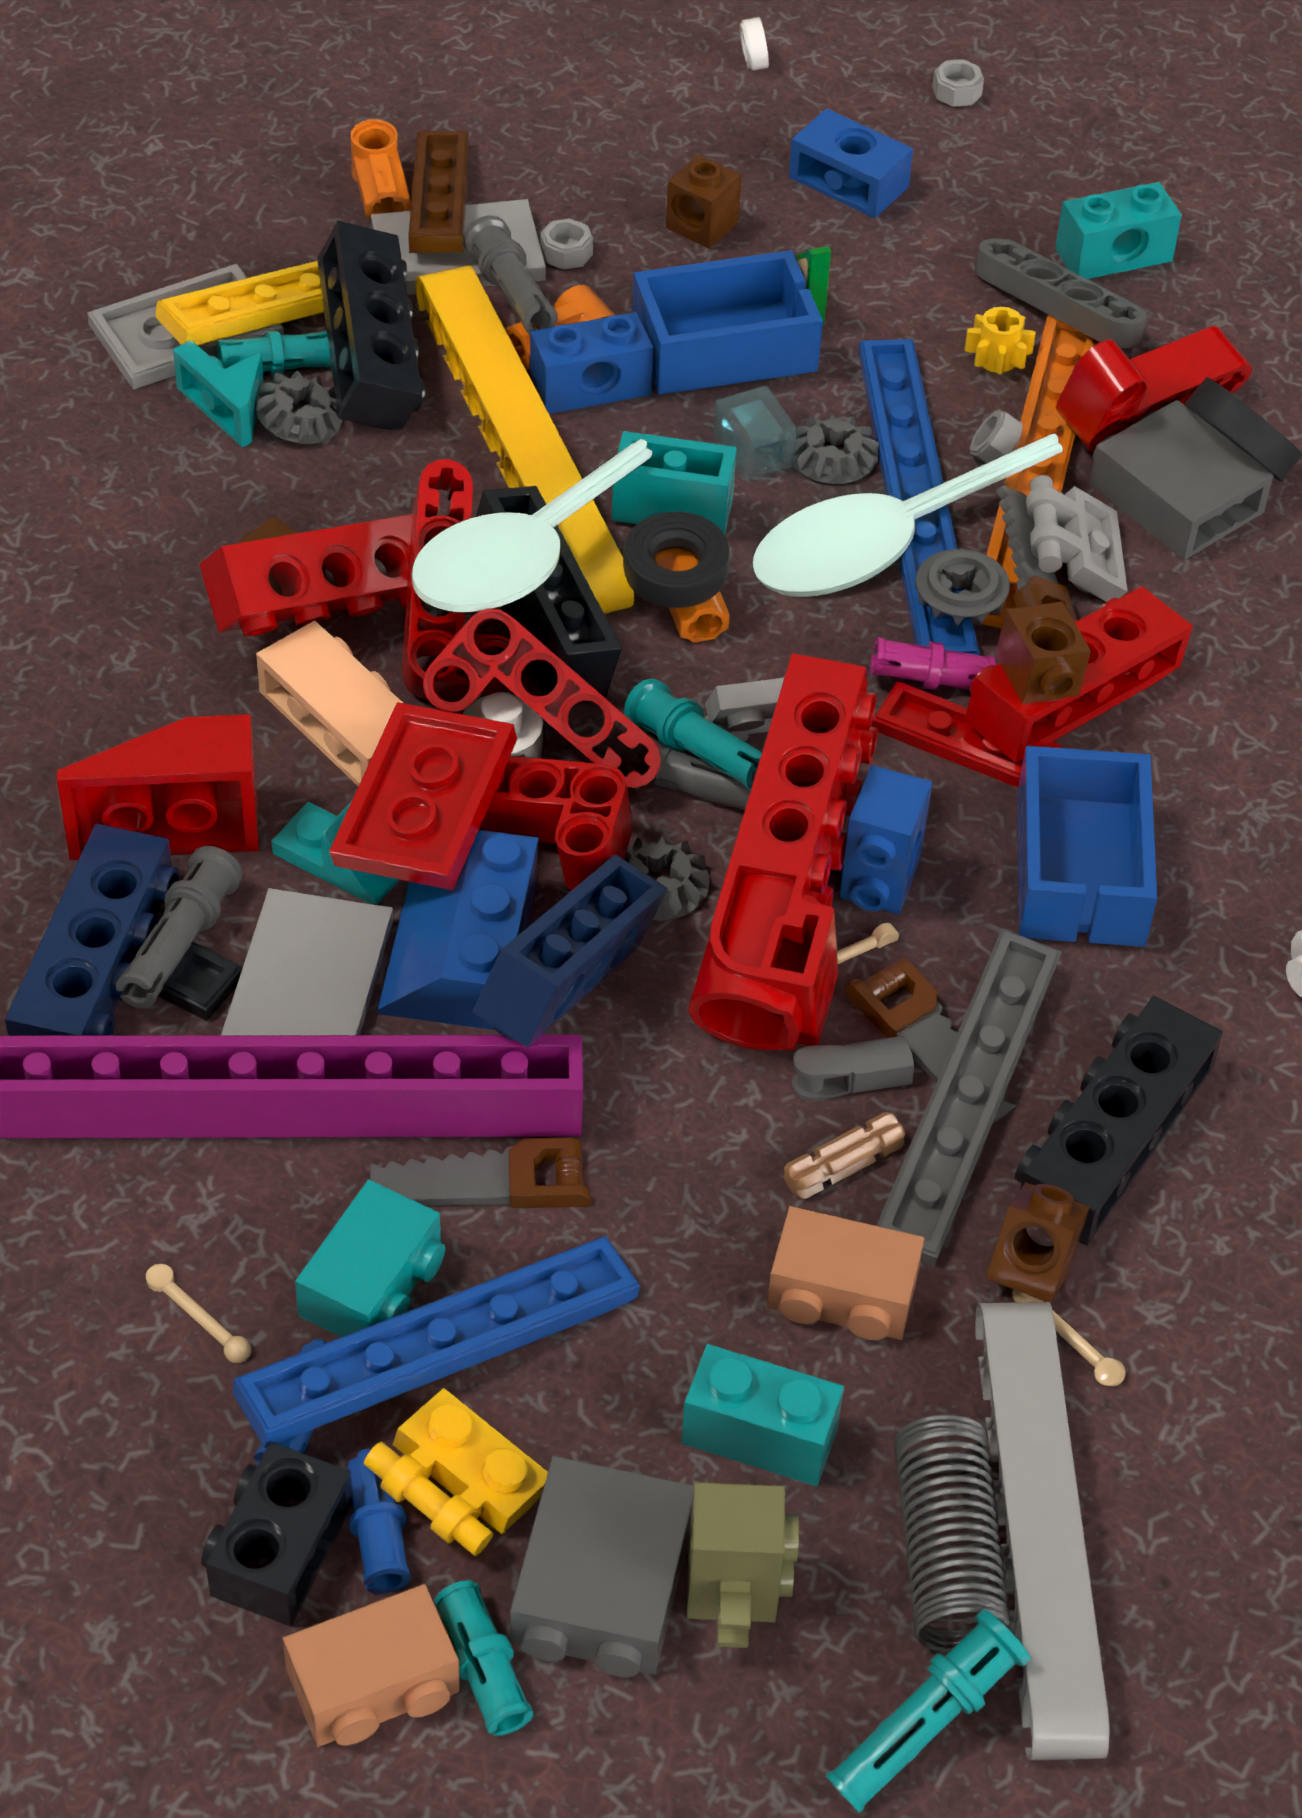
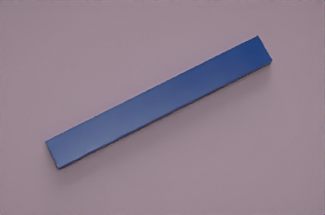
(908, 469)

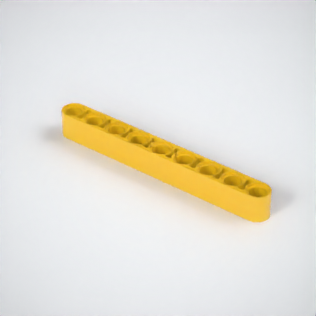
(517, 420)

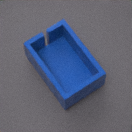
(728, 321)
(1086, 846)

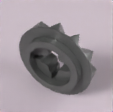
(308, 425)
(829, 463)
(956, 569)
(687, 879)

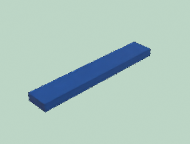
(433, 1341)

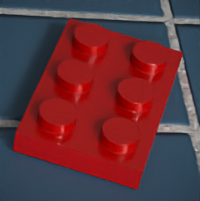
(424, 795)

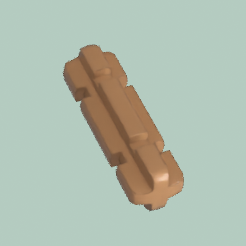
(844, 1155)

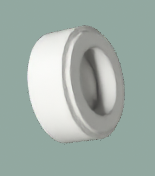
(754, 44)

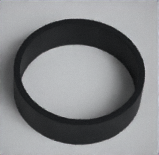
(1244, 428)

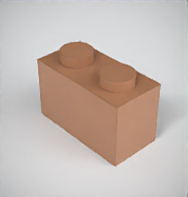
(845, 1274)
(372, 1667)

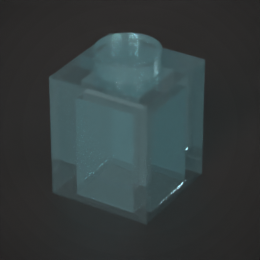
(759, 431)

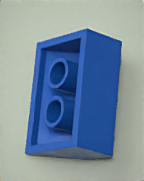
(455, 935)

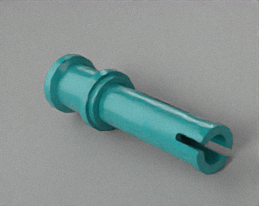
(683, 727)
(964, 1677)

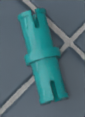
(278, 351)
(483, 1658)

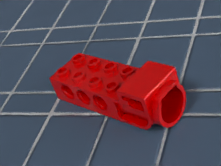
(774, 924)

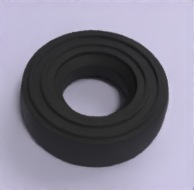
(671, 587)

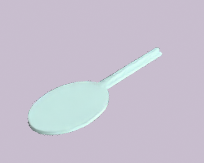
(864, 533)
(507, 554)

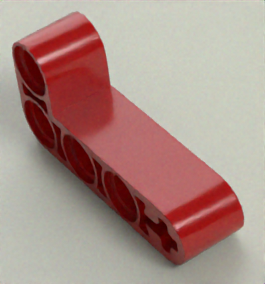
(1115, 392)
(427, 633)
(554, 707)
(566, 804)

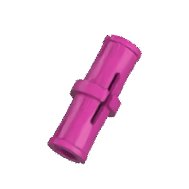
(927, 664)

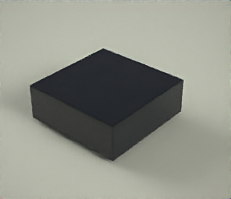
(201, 981)

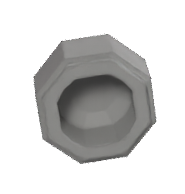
(958, 83)
(566, 244)
(996, 437)

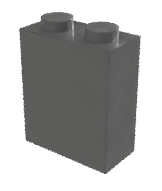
(1180, 479)
(602, 1567)

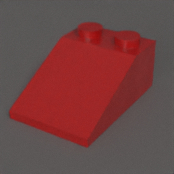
(173, 783)

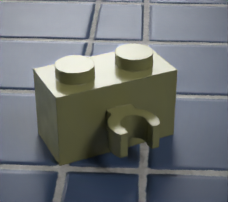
(739, 1556)

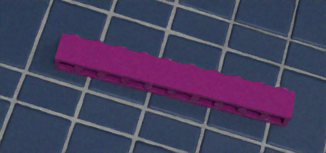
(290, 1086)

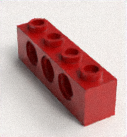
(240, 573)
(1131, 648)

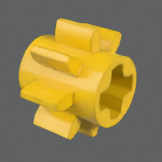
(1000, 340)

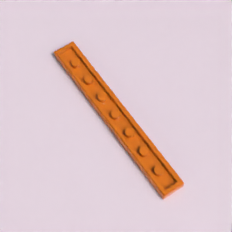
(1056, 359)

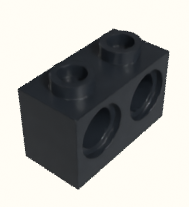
(290, 1536)

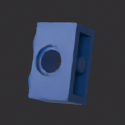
(850, 163)
(591, 362)
(885, 840)

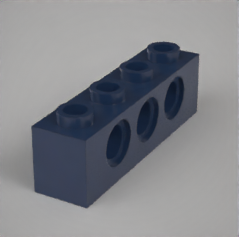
(94, 936)
(569, 951)

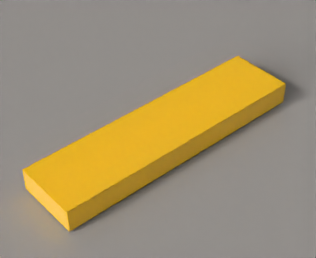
(243, 305)

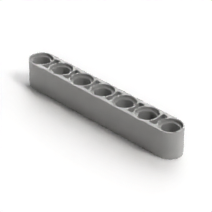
(1045, 1545)

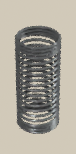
(956, 1602)

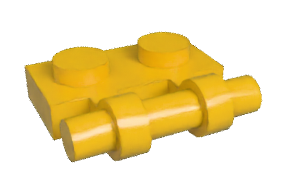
(469, 1460)

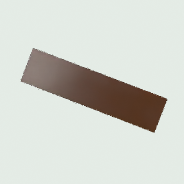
(439, 192)

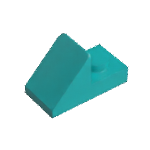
(221, 393)
(307, 845)

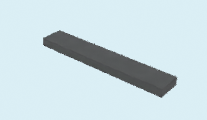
(969, 1091)

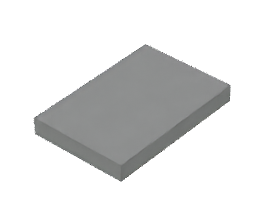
(514, 213)
(141, 343)
(309, 966)

